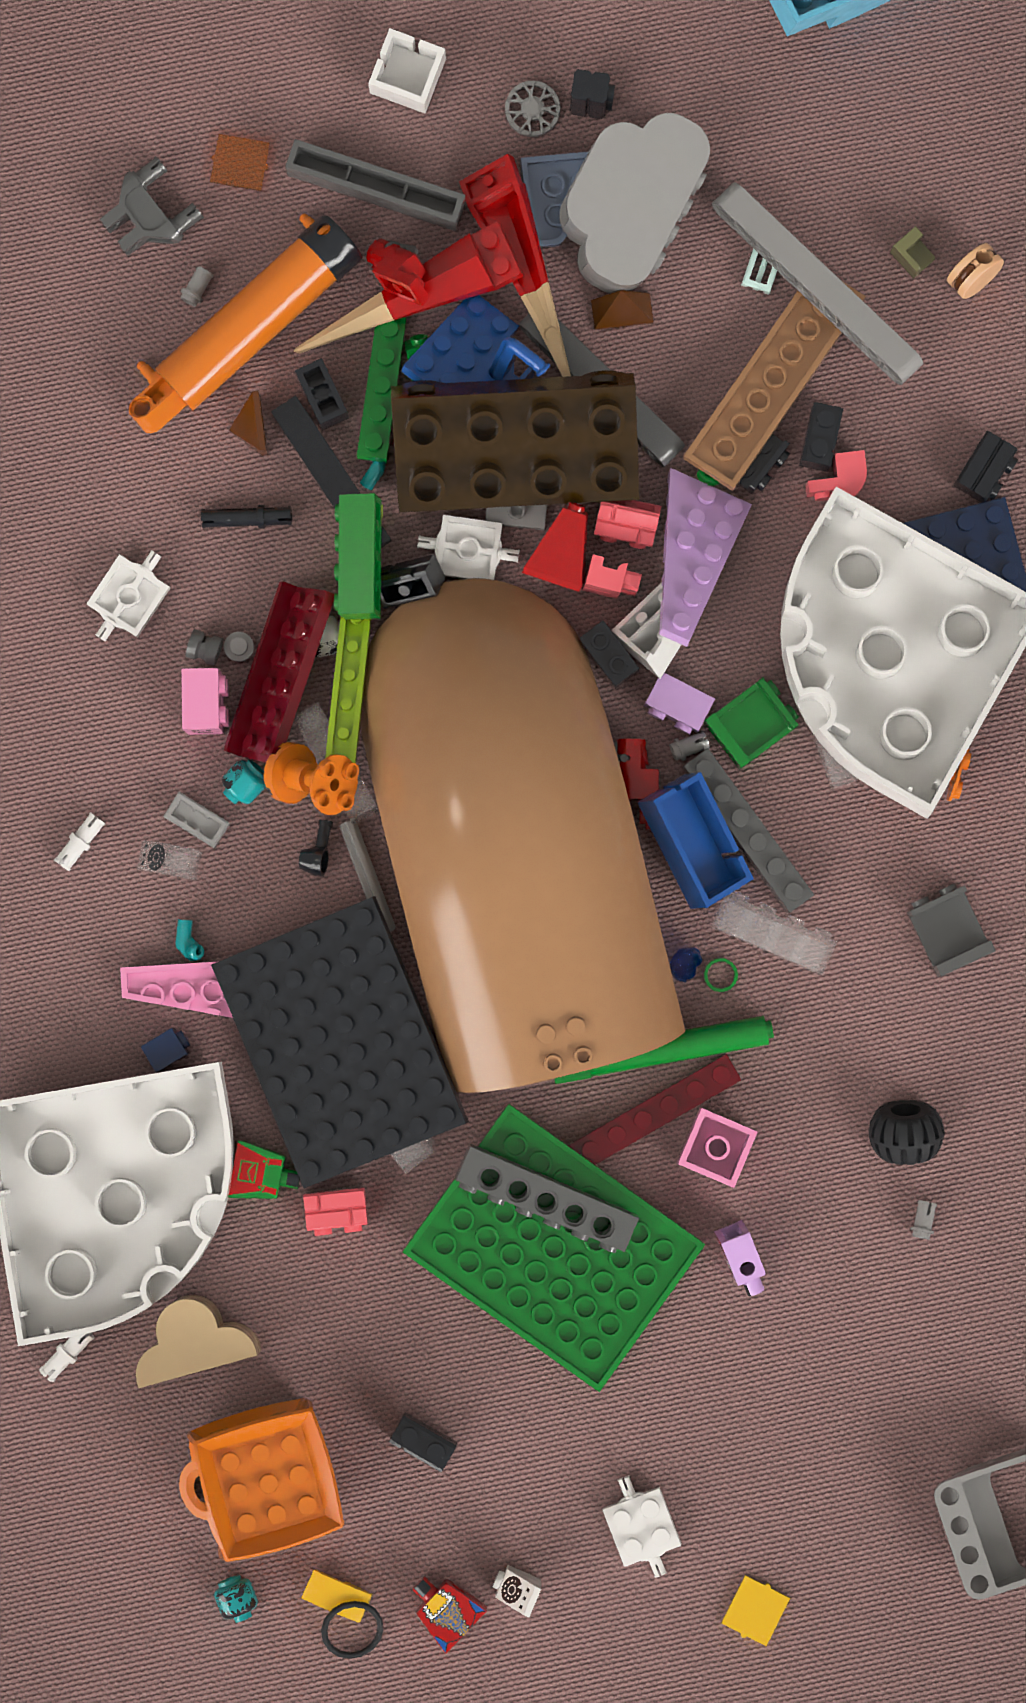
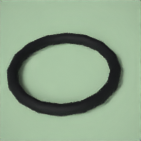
(346, 1605)

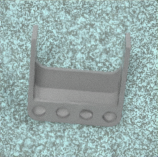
(978, 1530)

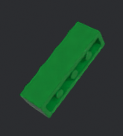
(359, 556)

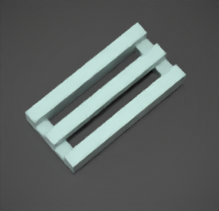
(757, 285)

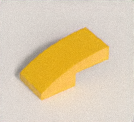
(330, 1592)

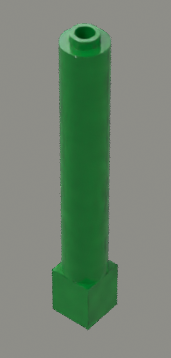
(692, 1044)

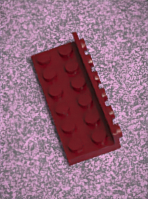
(279, 671)

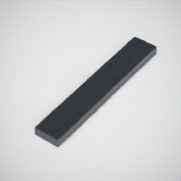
(316, 453)

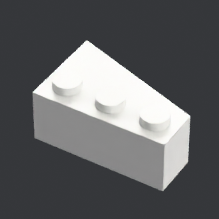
(641, 635)

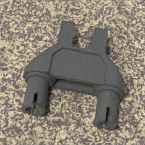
(143, 212)

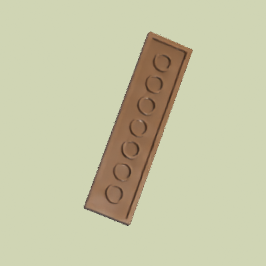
(764, 392)

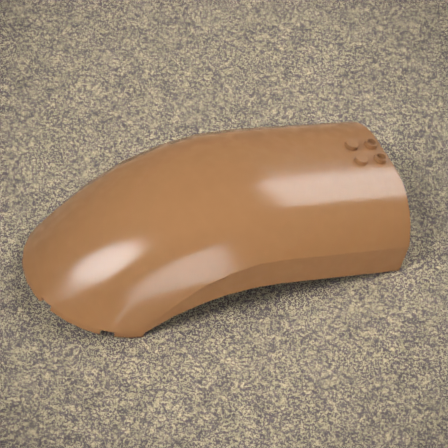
(512, 840)

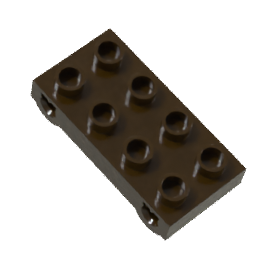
(515, 442)

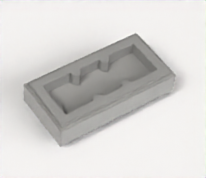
(519, 516)
(196, 820)

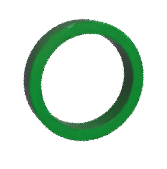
(706, 975)

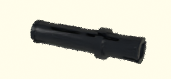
(247, 517)

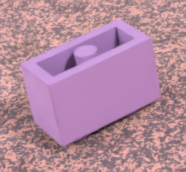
(678, 703)

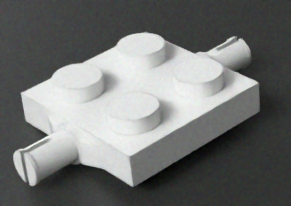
(468, 547)
(128, 596)
(641, 1526)

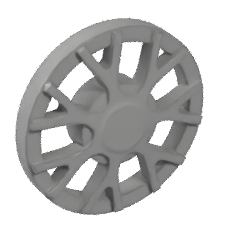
(532, 108)

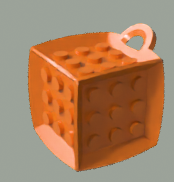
(262, 1480)

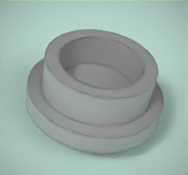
(239, 646)

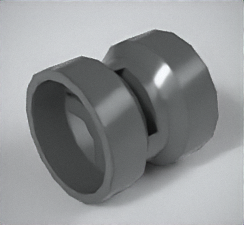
(204, 647)

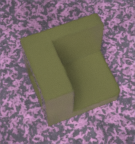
(912, 253)

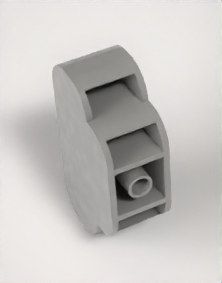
(631, 197)

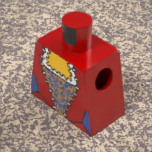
(447, 1611)

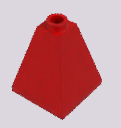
(562, 551)

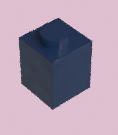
(166, 1049)

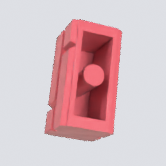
(628, 522)
(335, 1210)

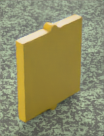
(755, 1610)

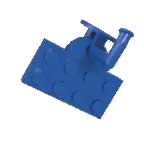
(473, 347)

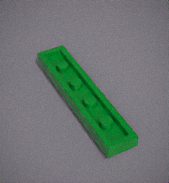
(382, 374)

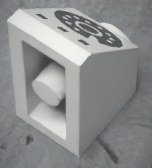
(517, 1589)

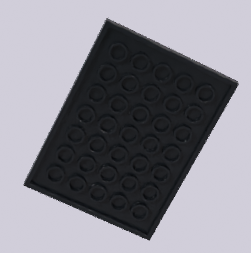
(339, 1042)

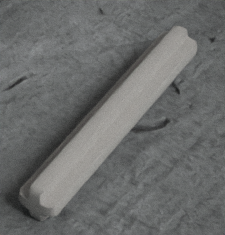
(365, 868)

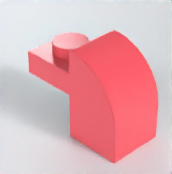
(849, 475)

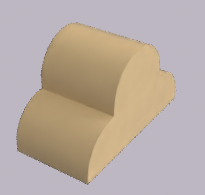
(193, 1340)

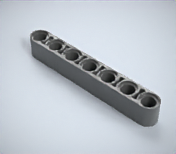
(652, 432)

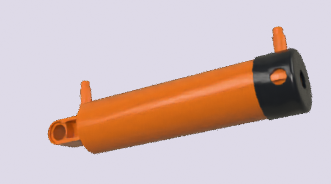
(245, 323)

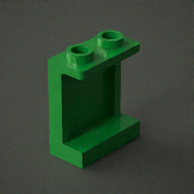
(752, 723)

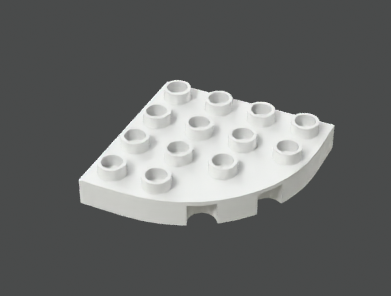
(895, 648)
(110, 1196)

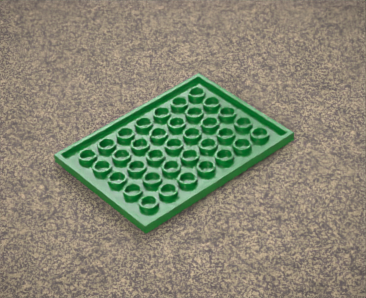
(541, 1280)

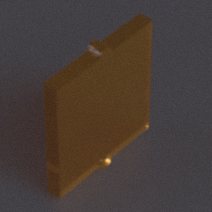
(240, 162)

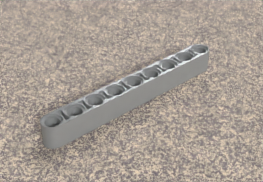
(817, 283)

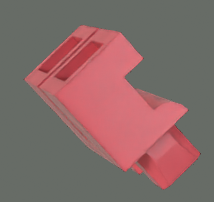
(610, 581)

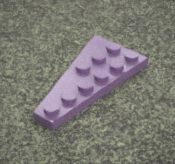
(697, 542)

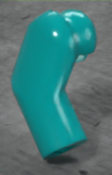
(373, 475)
(186, 943)

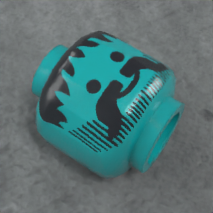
(243, 782)
(236, 1598)

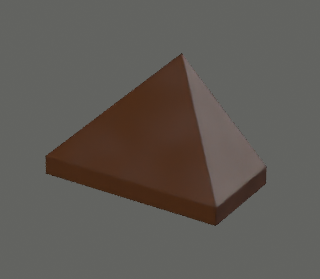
(622, 310)
(250, 424)

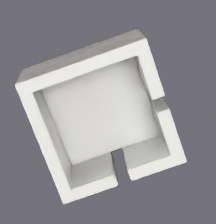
(407, 75)

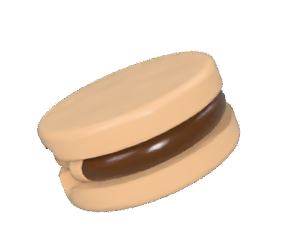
(975, 271)

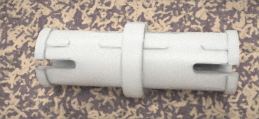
(79, 841)
(65, 1355)

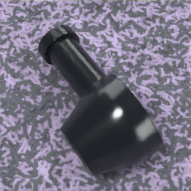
(315, 859)

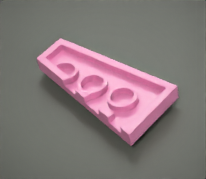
(176, 985)

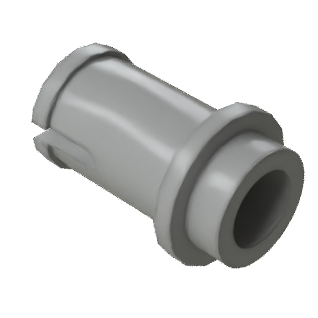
(196, 286)
(682, 748)
(924, 1220)

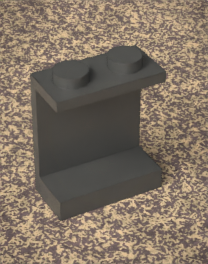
(949, 930)

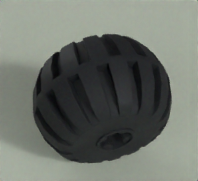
(906, 1132)

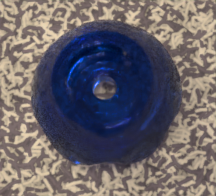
(684, 963)

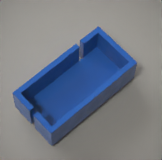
(693, 838)

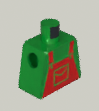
(260, 1173)

